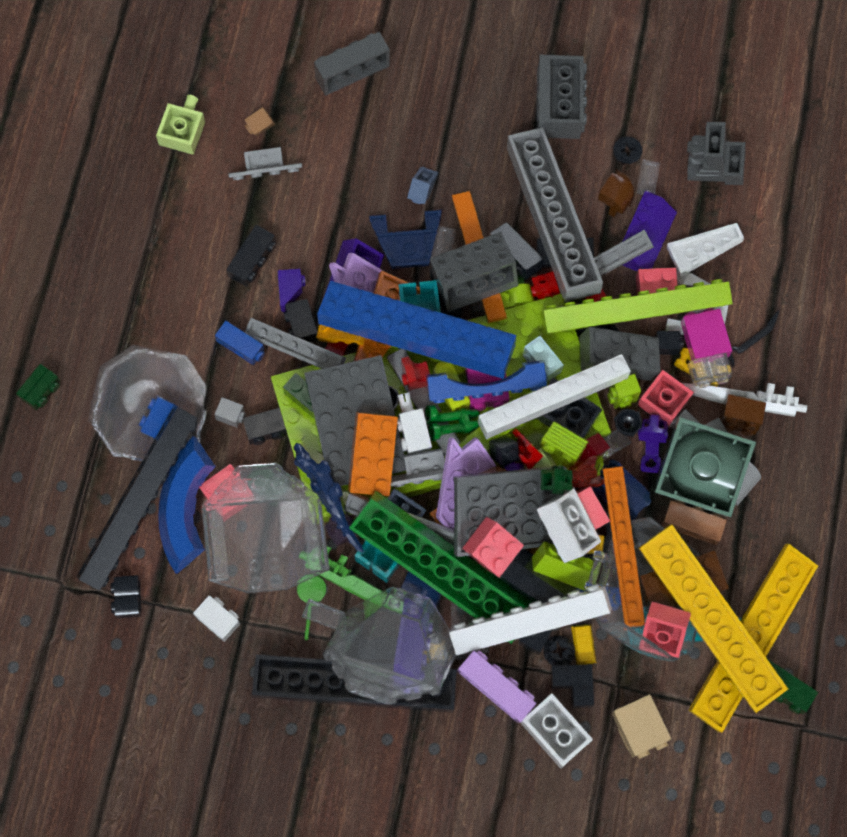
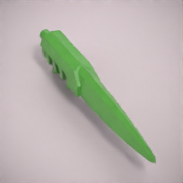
(352, 583)

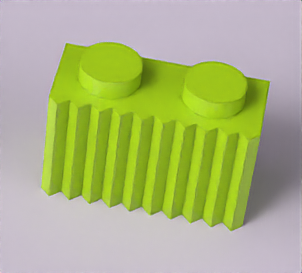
(563, 443)

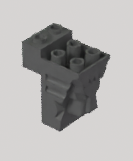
(715, 158)

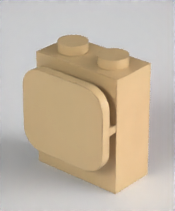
(641, 727)

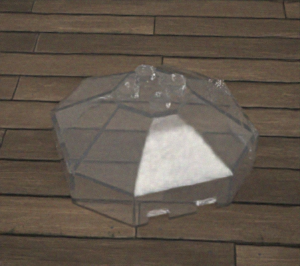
(126, 388)

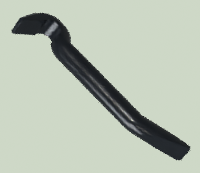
(754, 339)

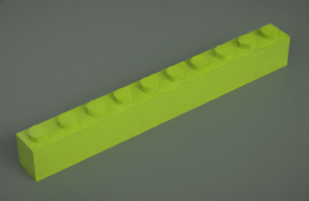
(635, 307)

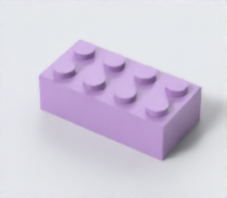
(496, 687)

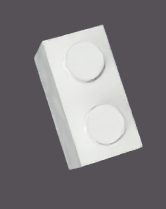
(217, 618)

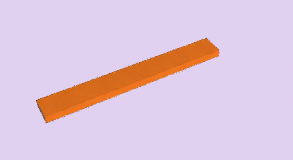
(472, 232)
(624, 546)

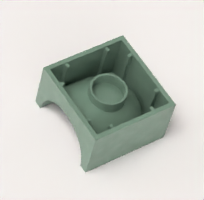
(704, 466)

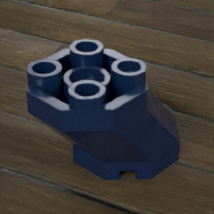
(636, 493)

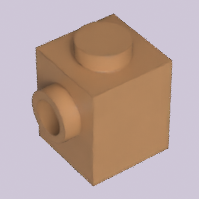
(259, 122)

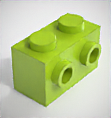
(624, 393)

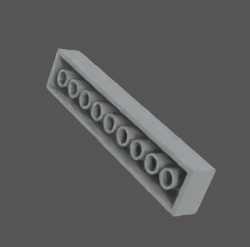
(554, 215)

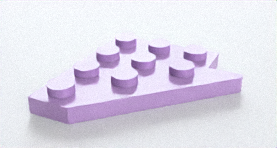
(356, 273)
(459, 462)

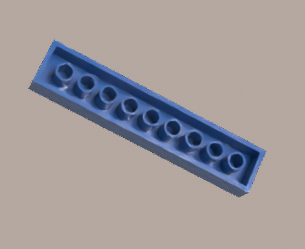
(416, 329)

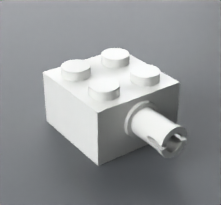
(413, 427)

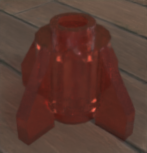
(585, 474)

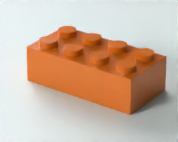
(372, 453)

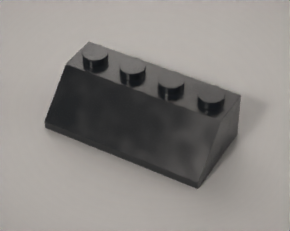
(530, 583)

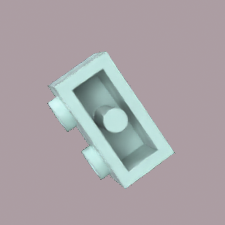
(539, 351)

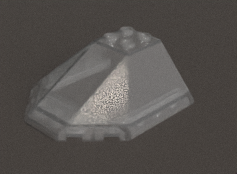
(263, 531)
(392, 647)

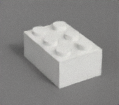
(569, 526)
(556, 731)

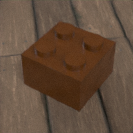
(742, 414)

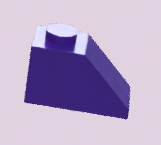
(290, 286)

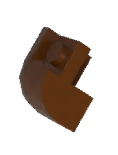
(617, 193)

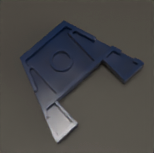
(407, 248)

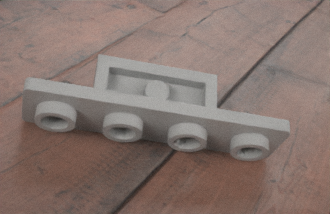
(264, 161)
(421, 467)

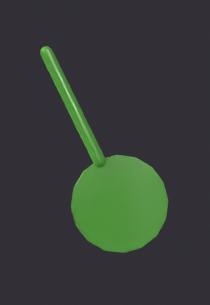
(311, 589)

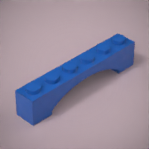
(530, 376)

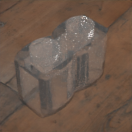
(710, 370)

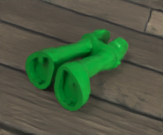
(435, 430)

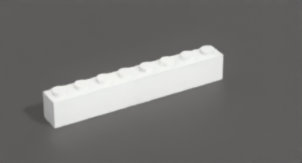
(553, 396)
(530, 620)

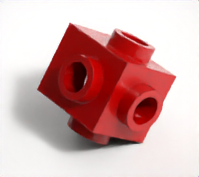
(545, 286)

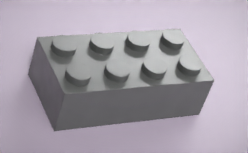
(352, 63)
(638, 350)

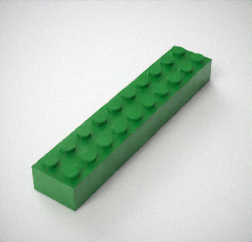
(434, 559)

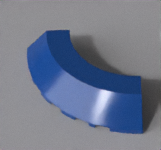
(178, 505)

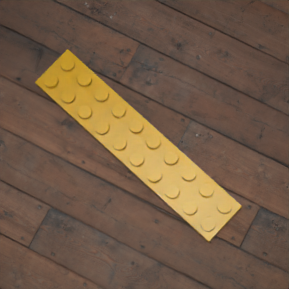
(713, 618)
(764, 622)

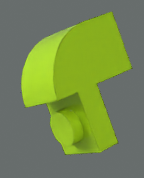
(517, 296)

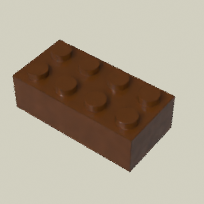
(655, 591)

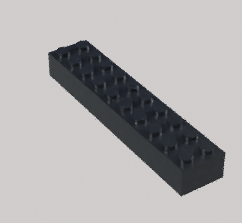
(317, 682)

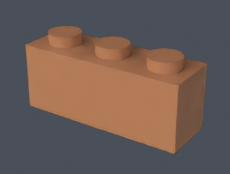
(694, 522)

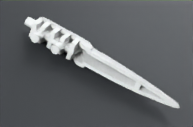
(775, 403)

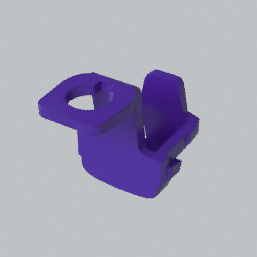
(652, 435)

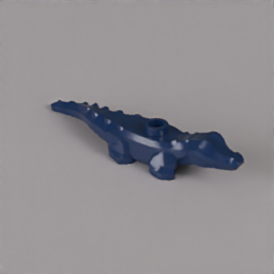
(327, 491)

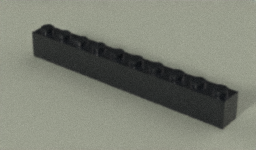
(136, 498)

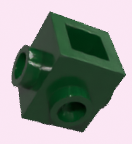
(556, 480)

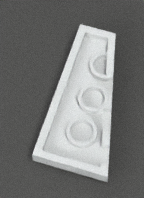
(701, 248)

